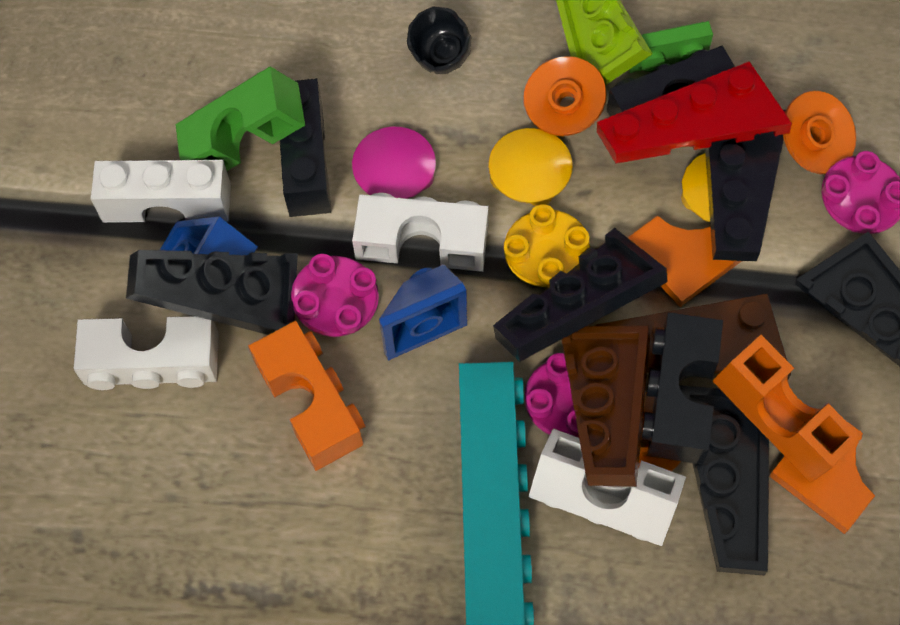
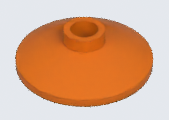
(561, 79)
(831, 130)

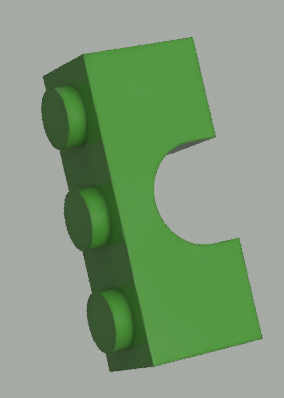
(263, 105)

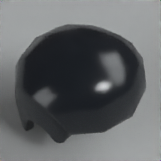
(439, 40)

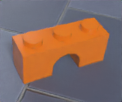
(291, 362)
(805, 435)

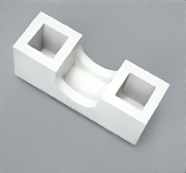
(128, 188)
(388, 222)
(183, 357)
(637, 510)

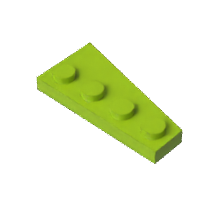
(602, 35)

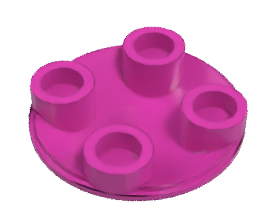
(394, 162)
(862, 193)
(334, 295)
(550, 397)

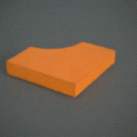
(685, 255)
(835, 495)

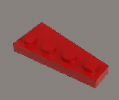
(705, 112)

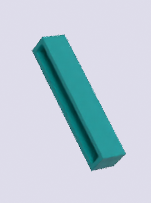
(491, 495)

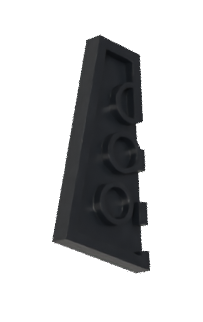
(740, 194)
(217, 286)
(592, 289)
(862, 291)
(734, 486)

